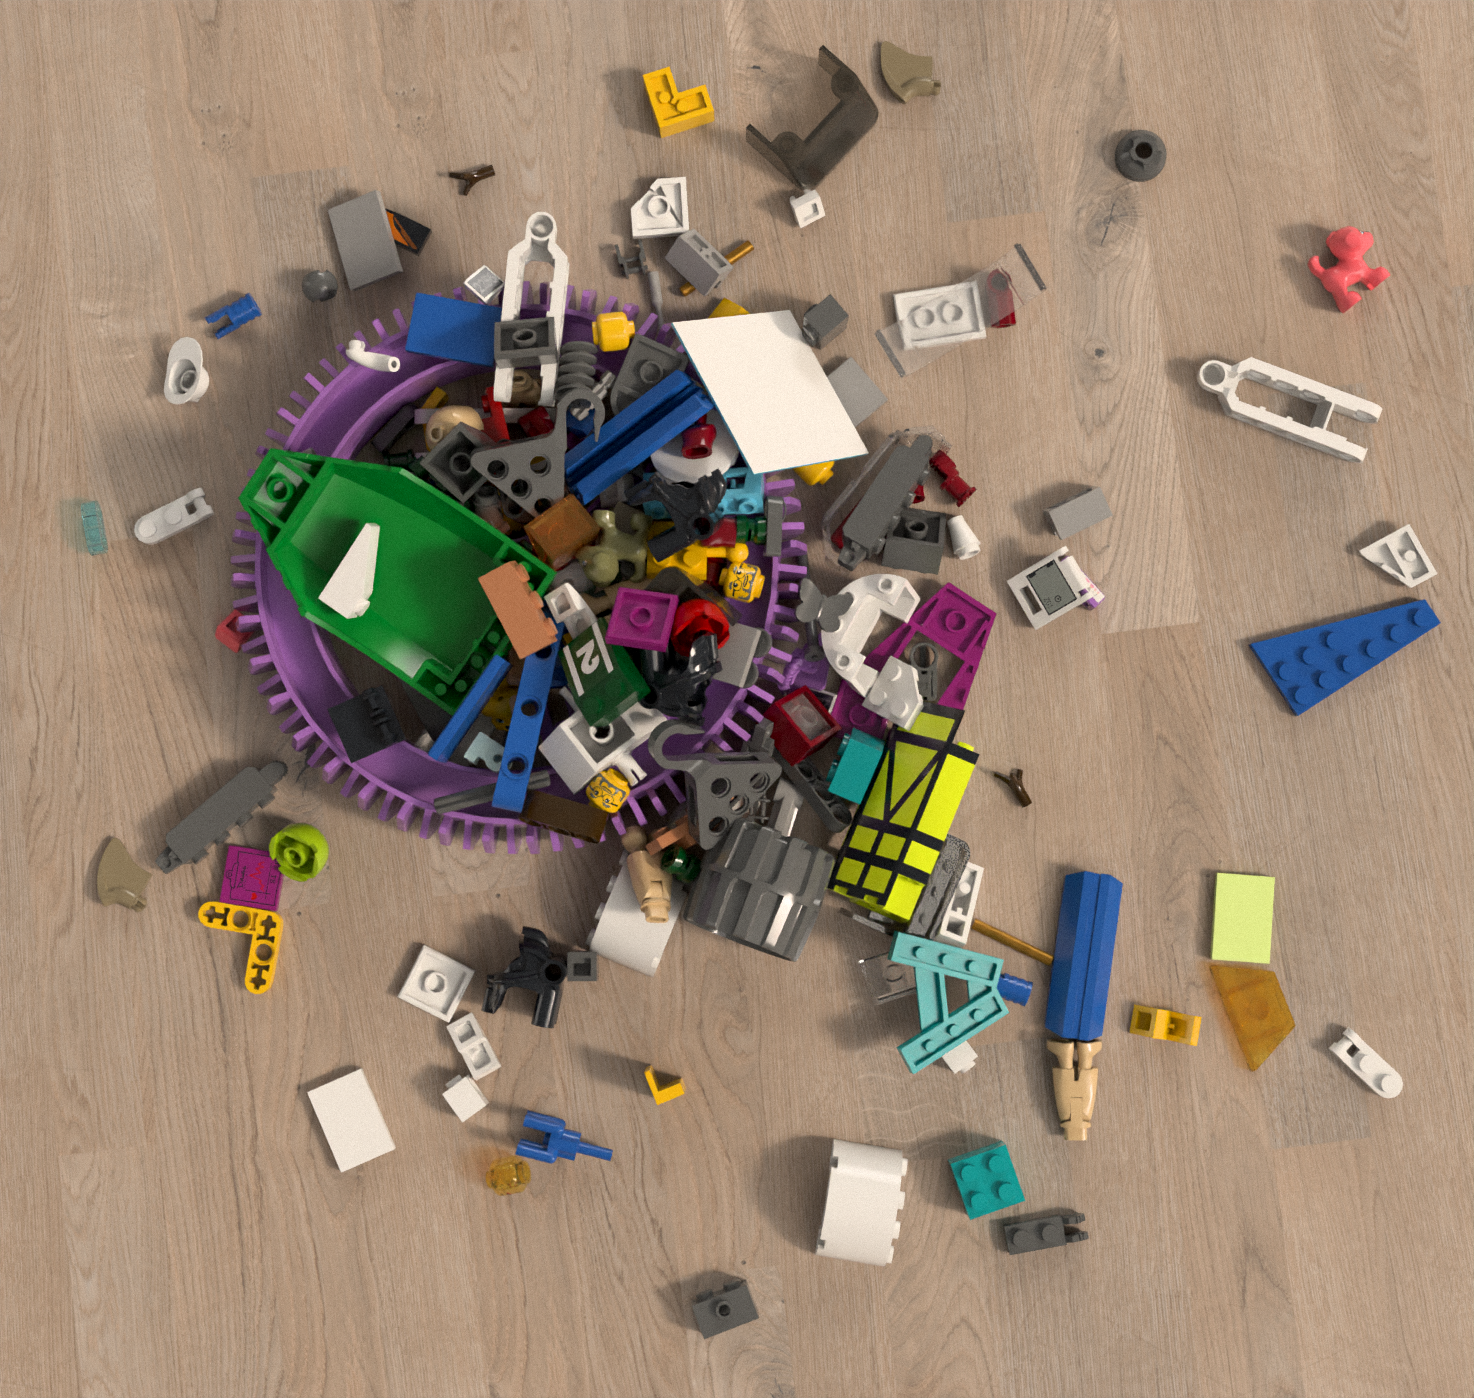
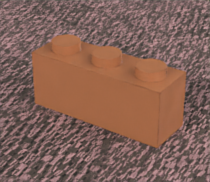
(518, 608)

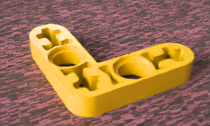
(255, 928)

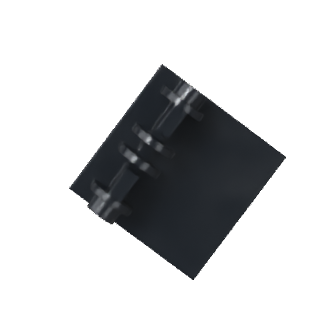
(366, 724)

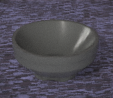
(1134, 167)

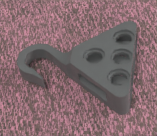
(518, 454)
(711, 800)

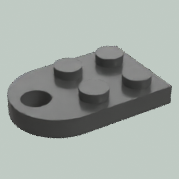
(644, 368)

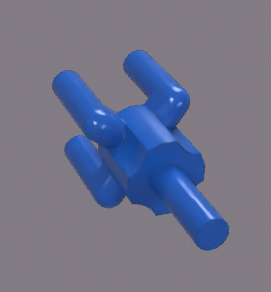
(557, 1141)

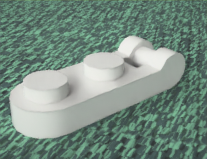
(172, 518)
(1367, 1065)

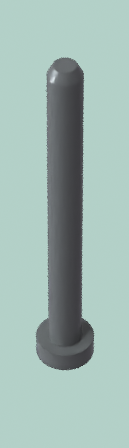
(813, 652)

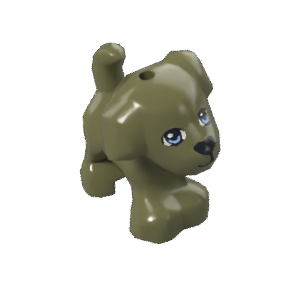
(601, 561)

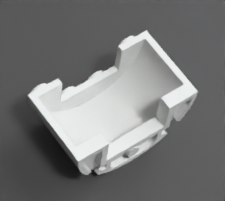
(871, 597)
(623, 930)
(862, 1203)

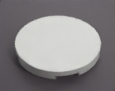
(671, 464)

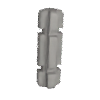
(600, 388)

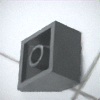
(452, 464)
(916, 541)

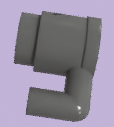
(488, 505)

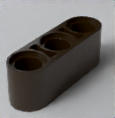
(563, 816)

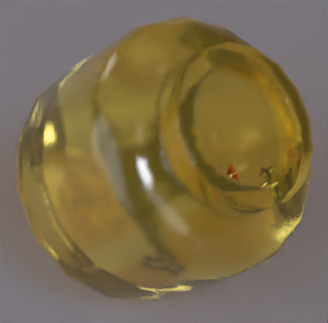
(508, 1175)

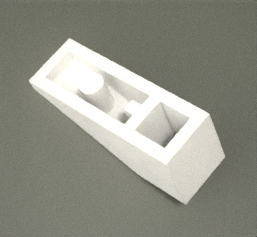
(354, 578)
(959, 914)

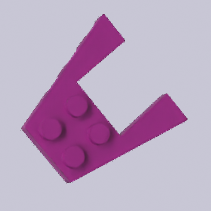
(955, 624)

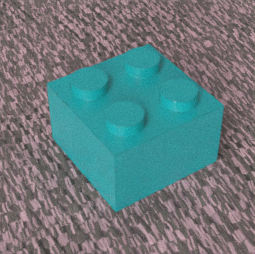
(856, 766)
(986, 1180)

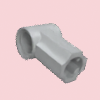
(787, 803)

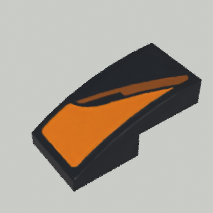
(408, 233)

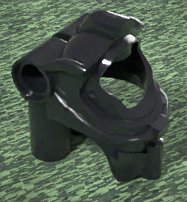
(686, 505)
(680, 684)
(533, 973)

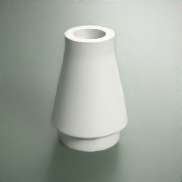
(963, 539)

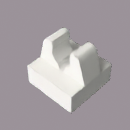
(807, 208)

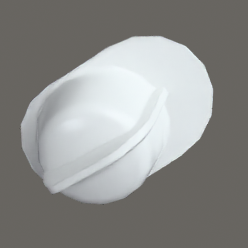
(185, 376)

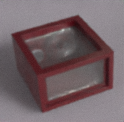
(800, 725)

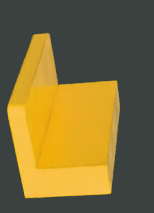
(665, 1092)

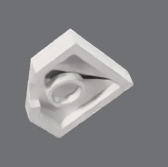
(661, 210)
(896, 694)

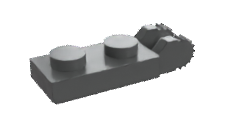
(1042, 1233)

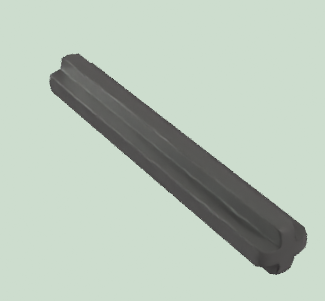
(483, 794)

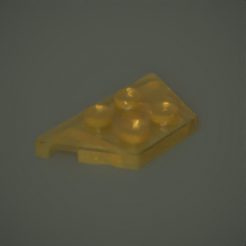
(1254, 1009)

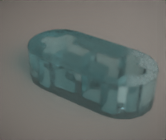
(94, 528)

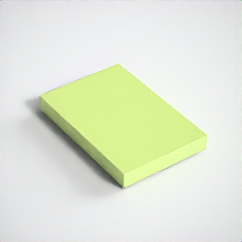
(1242, 918)

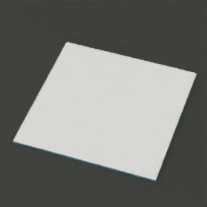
(769, 390)

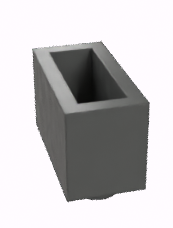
(824, 322)
(724, 1308)

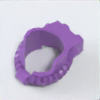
(802, 672)

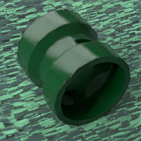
(751, 529)
(682, 865)

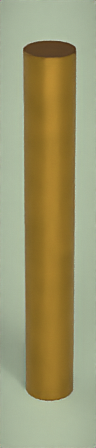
(731, 257)
(1012, 942)

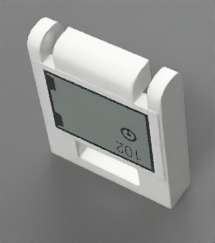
(1053, 585)

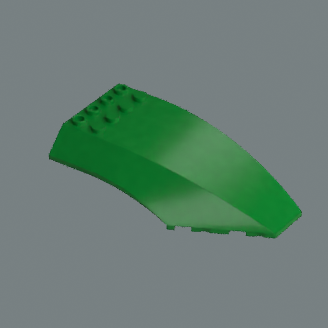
(426, 601)

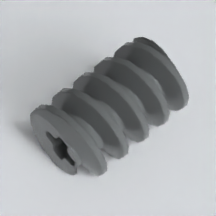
(575, 370)

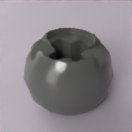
(319, 286)

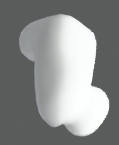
(371, 360)

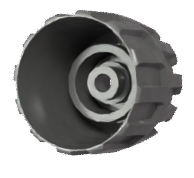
(760, 889)

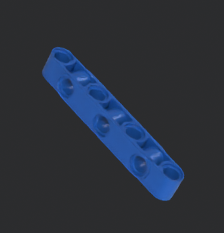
(524, 729)

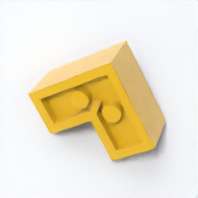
(674, 110)

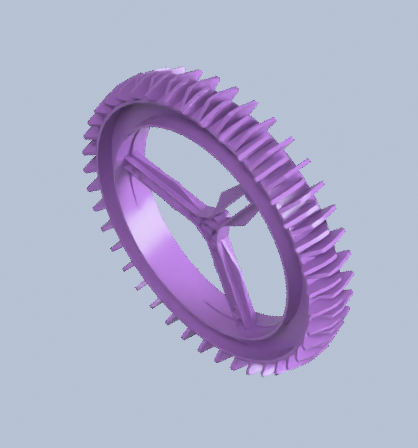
(311, 674)

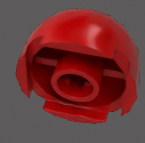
(696, 619)

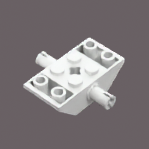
(581, 756)

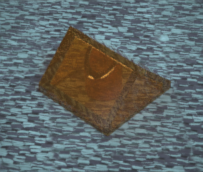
(562, 532)

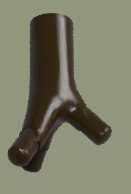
(473, 177)
(1016, 784)

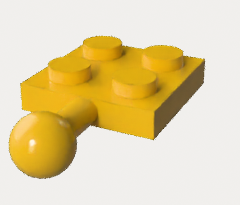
(693, 558)

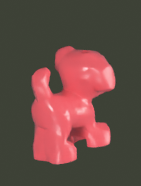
(1348, 247)

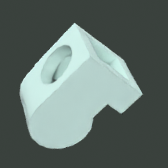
(487, 750)

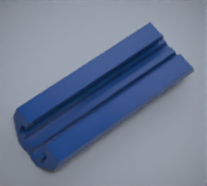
(634, 435)
(1083, 955)

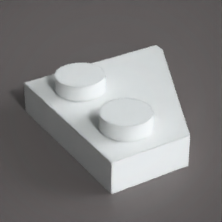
(1401, 557)

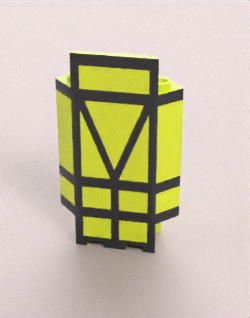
(905, 814)

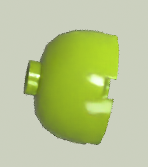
(299, 851)

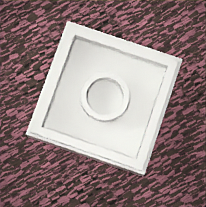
(436, 983)

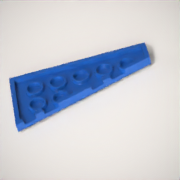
(1325, 658)

